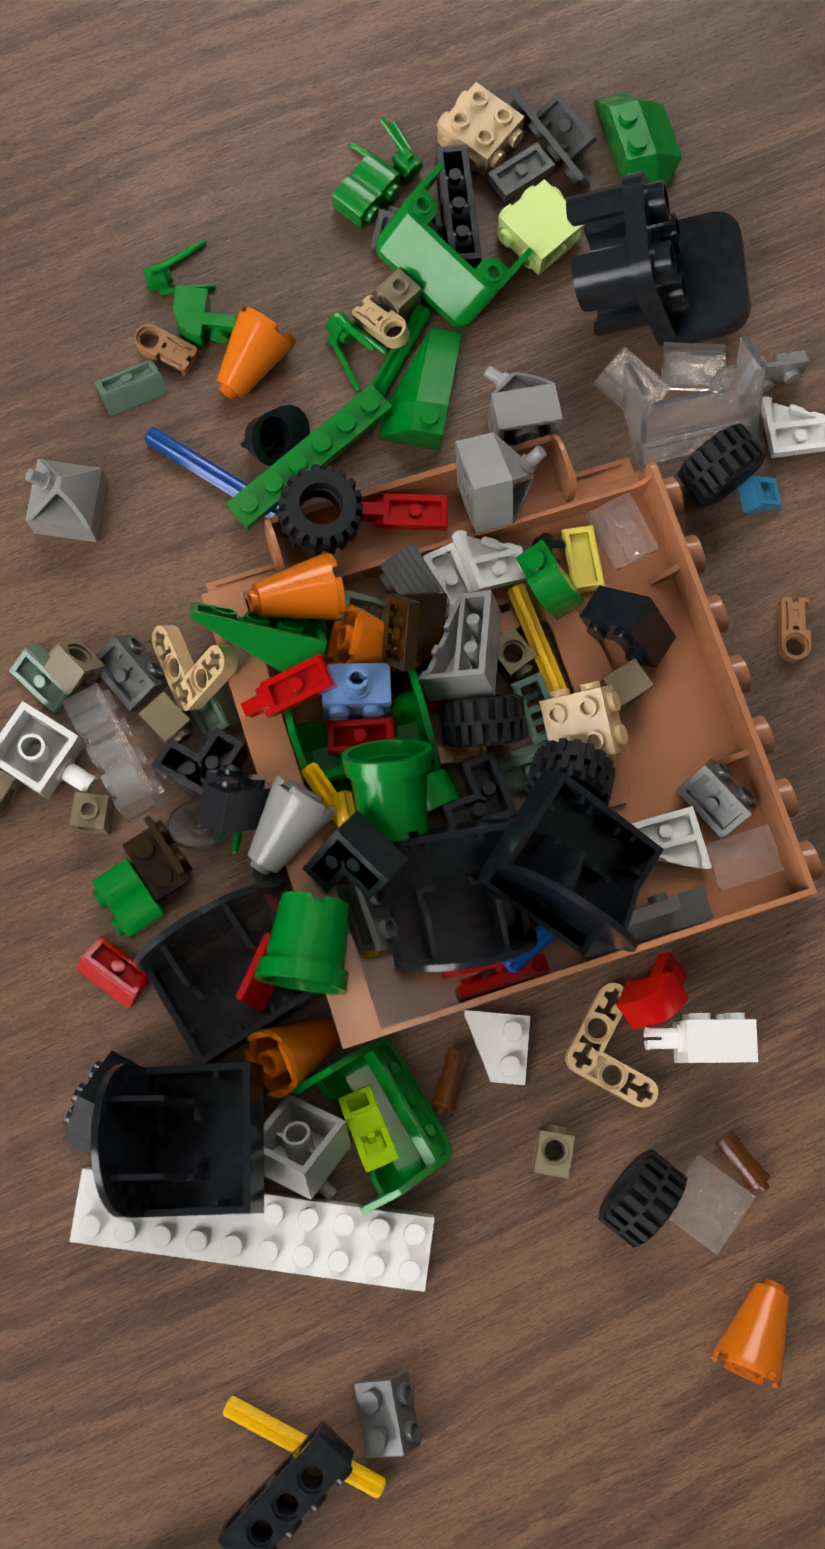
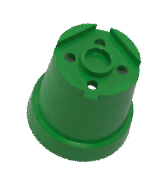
(390, 784)
(307, 945)

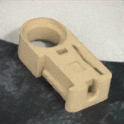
(379, 322)

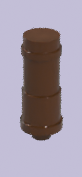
(449, 1082)
(744, 1163)

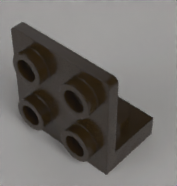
(412, 627)
(157, 862)

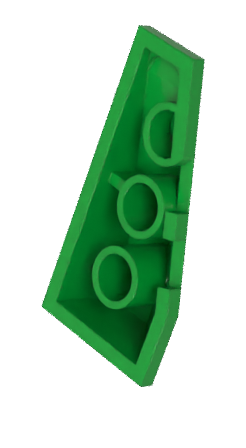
(424, 393)
(276, 642)

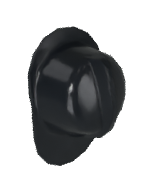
(275, 433)

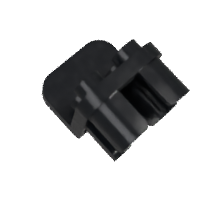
(655, 269)

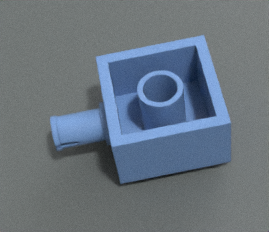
(360, 692)

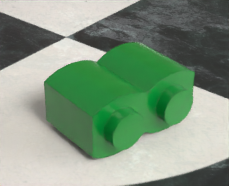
(366, 190)
(128, 899)

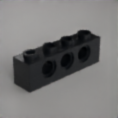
(458, 203)
(320, 1449)

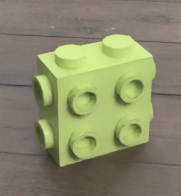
(540, 224)

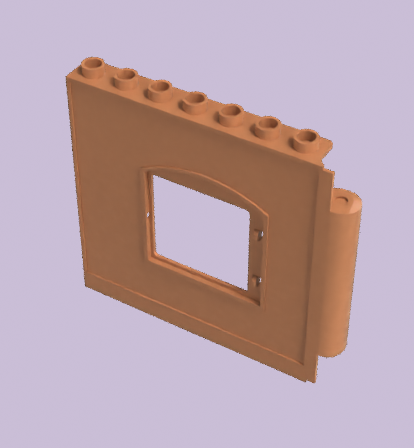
(672, 730)

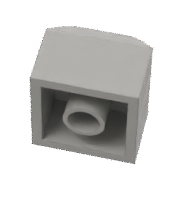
(522, 407)
(493, 479)
(66, 500)
(304, 1147)

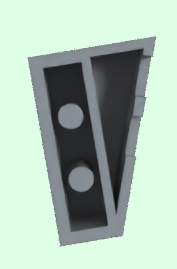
(468, 652)

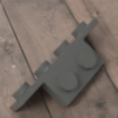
(562, 129)
(662, 917)

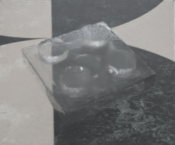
(710, 1204)

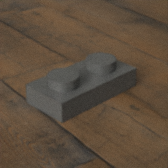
(521, 172)

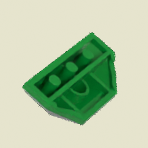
(639, 136)

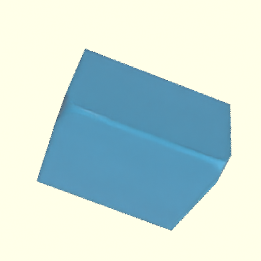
(759, 495)

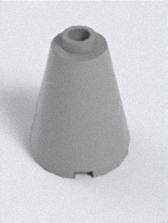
(286, 824)

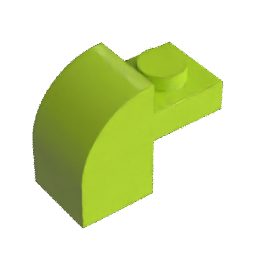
(368, 1128)

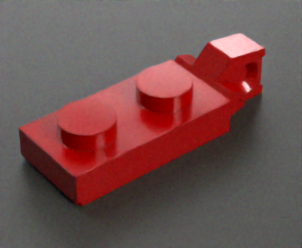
(407, 512)
(291, 688)
(475, 986)

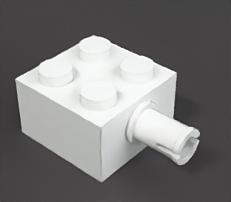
(42, 753)
(706, 1040)

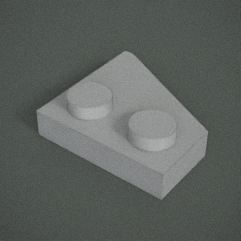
(785, 368)

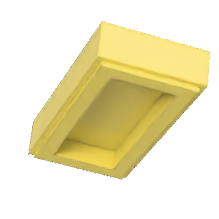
(582, 558)

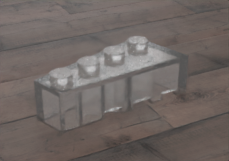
(113, 753)

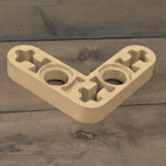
(189, 682)
(600, 1060)

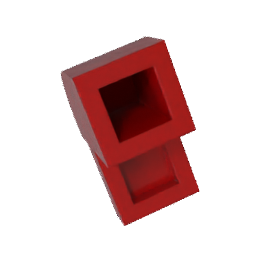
(656, 997)

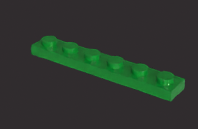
(319, 448)

